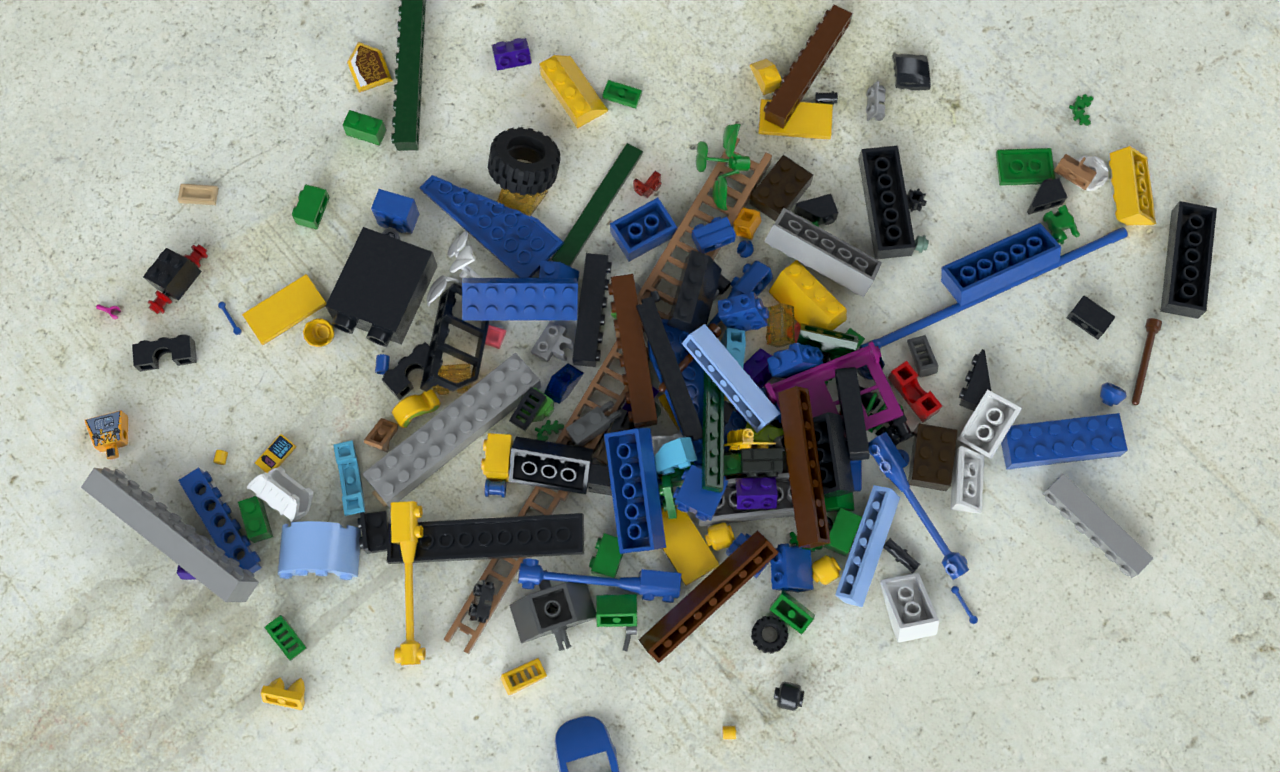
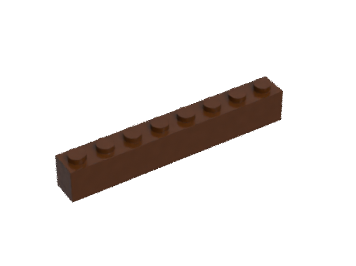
(808, 66)
(633, 351)
(803, 467)
(708, 596)

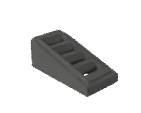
(926, 367)

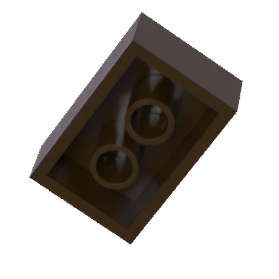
(781, 188)
(932, 457)

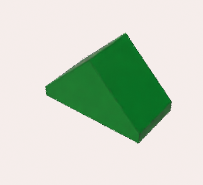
(846, 502)

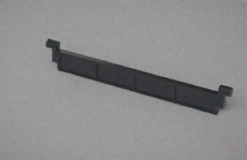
(669, 367)

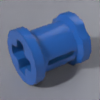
(495, 488)

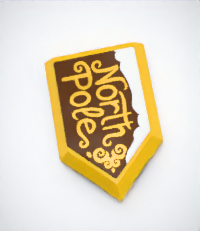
(368, 67)

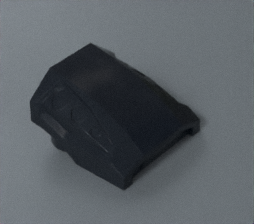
(911, 72)

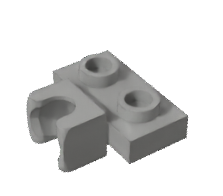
(552, 343)

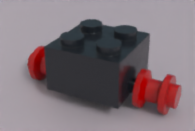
(173, 275)

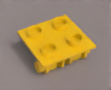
(743, 439)

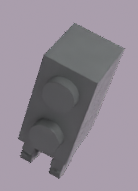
(591, 424)

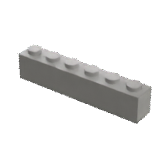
(1098, 526)

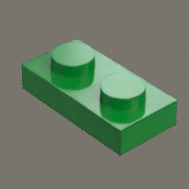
(622, 94)
(667, 491)

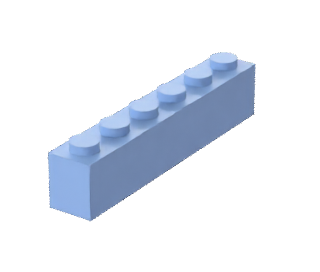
(730, 378)
(867, 546)

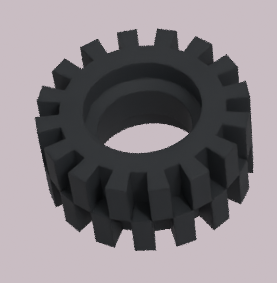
(778, 625)

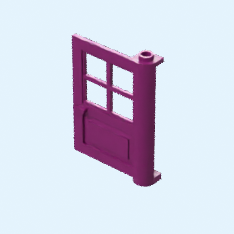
(820, 398)

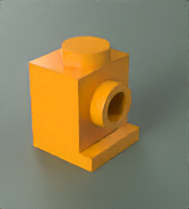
(747, 223)

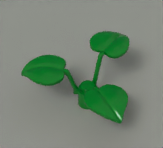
(736, 163)

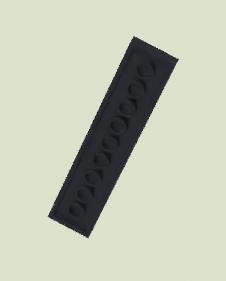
(495, 538)

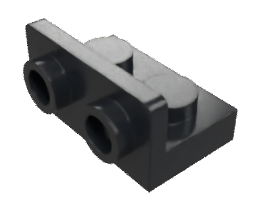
(374, 531)

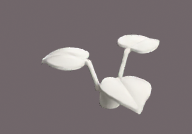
(462, 260)

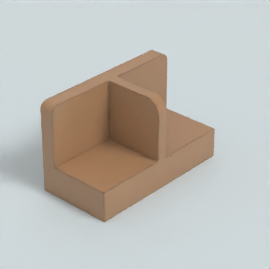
(1075, 171)

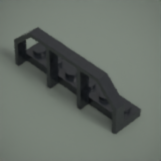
(438, 346)

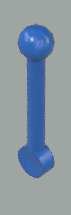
(236, 330)
(973, 619)

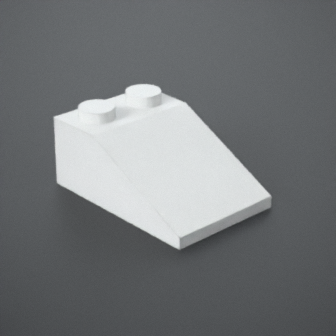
(909, 607)

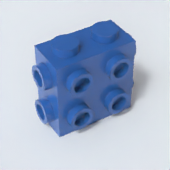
(743, 312)
(794, 360)
(694, 498)
(792, 569)

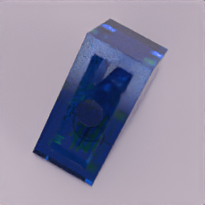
(563, 383)

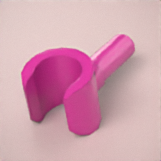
(109, 310)

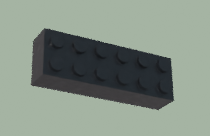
(886, 202)
(1188, 260)

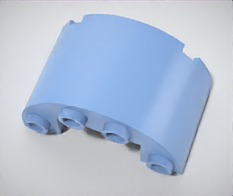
(319, 550)

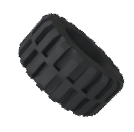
(518, 175)

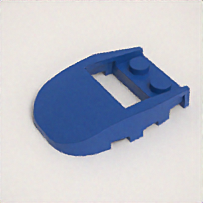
(581, 739)

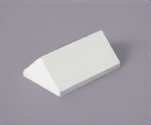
(989, 424)
(967, 481)

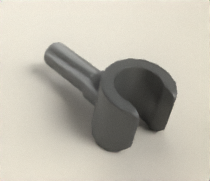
(630, 630)

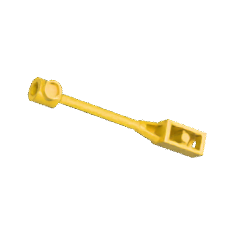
(406, 533)

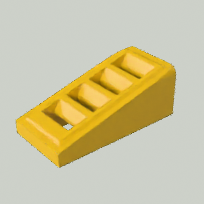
(519, 686)

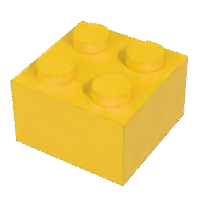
(497, 456)

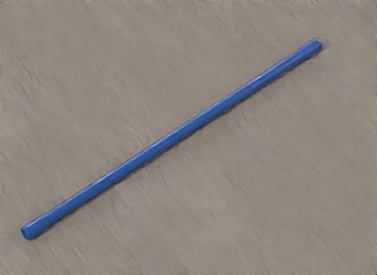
(1111, 237)

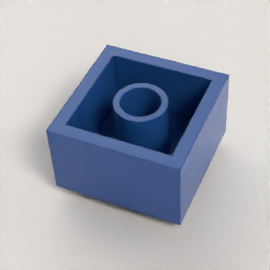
(395, 211)

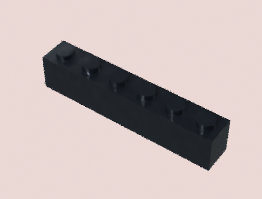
(591, 309)

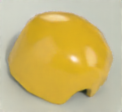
(318, 332)

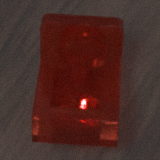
(652, 184)

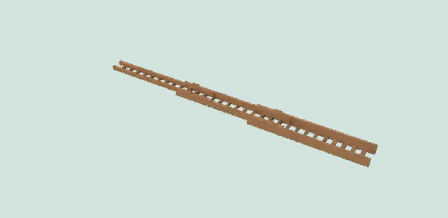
(648, 287)

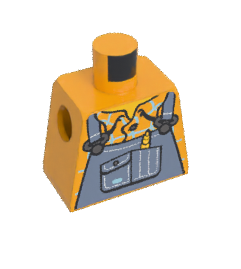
(109, 432)

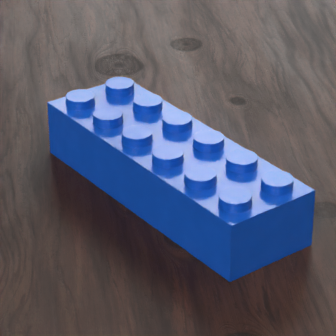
(1000, 264)
(519, 299)
(1064, 441)
(635, 490)

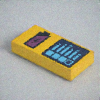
(275, 454)

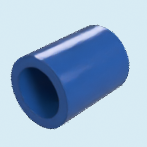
(382, 364)

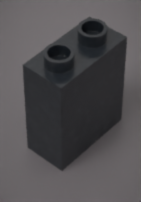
(381, 287)

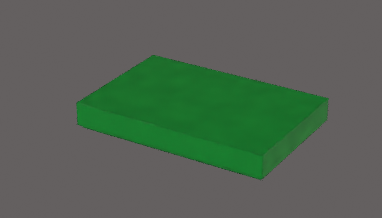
(1024, 166)

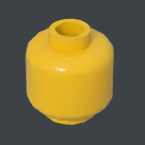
(720, 536)
(825, 570)

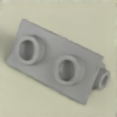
(875, 94)

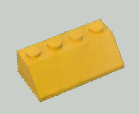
(572, 89)
(1132, 187)
(810, 299)

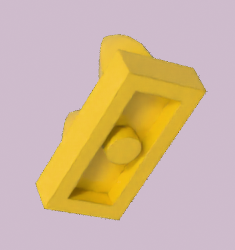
(291, 698)

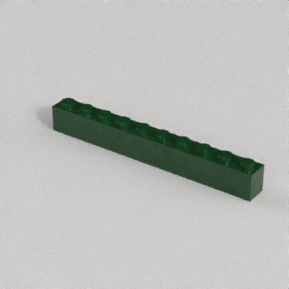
(409, 75)

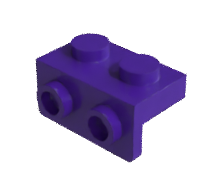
(511, 54)
(757, 367)
(756, 493)

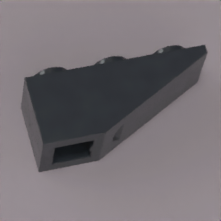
(977, 384)

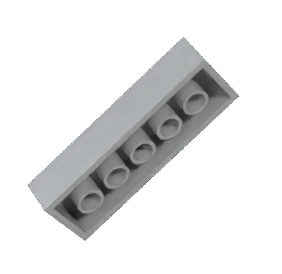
(823, 252)
(728, 511)

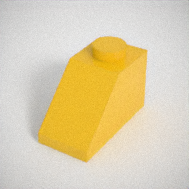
(766, 76)

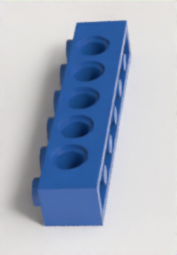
(191, 485)

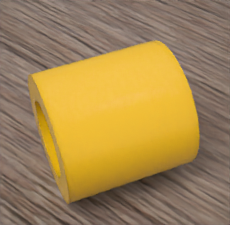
(220, 457)
(729, 732)

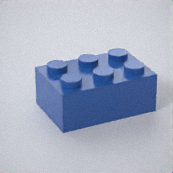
(643, 229)

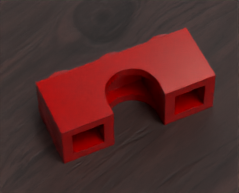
(922, 403)

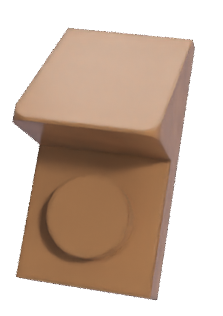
(381, 435)

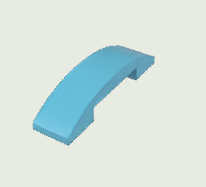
(350, 478)

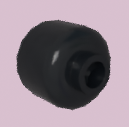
(789, 696)

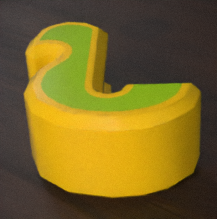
(415, 406)

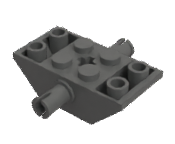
(532, 614)

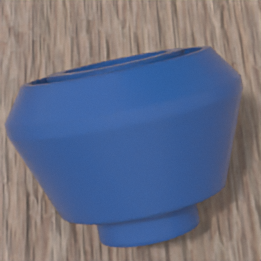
(1112, 394)

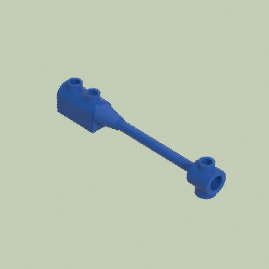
(754, 279)
(892, 465)
(648, 584)

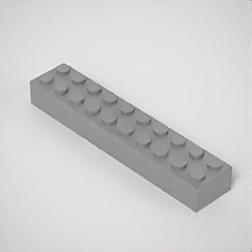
(451, 430)
(170, 534)

